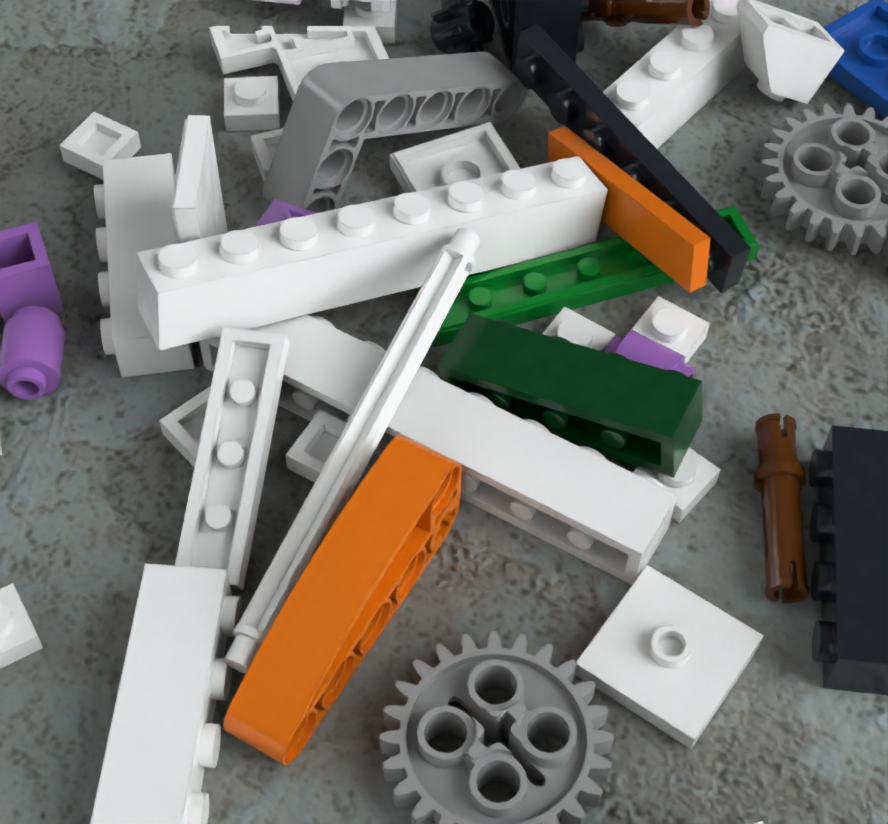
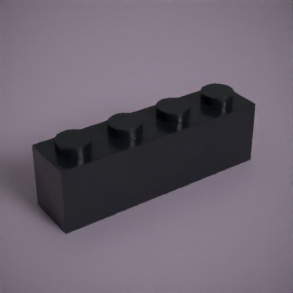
(853, 559)

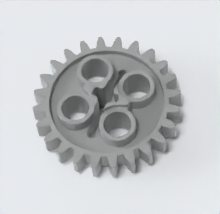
(830, 176)
(540, 703)

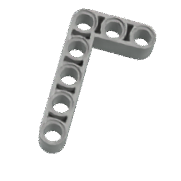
(374, 99)

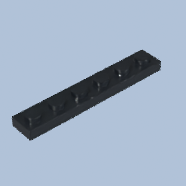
(596, 120)

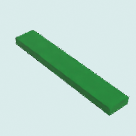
(563, 280)

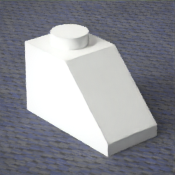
(785, 51)

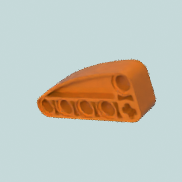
(346, 597)

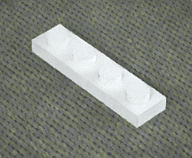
(233, 452)

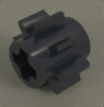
(462, 26)

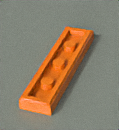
(640, 215)

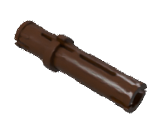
(621, 12)
(780, 482)

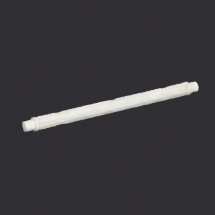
(355, 444)

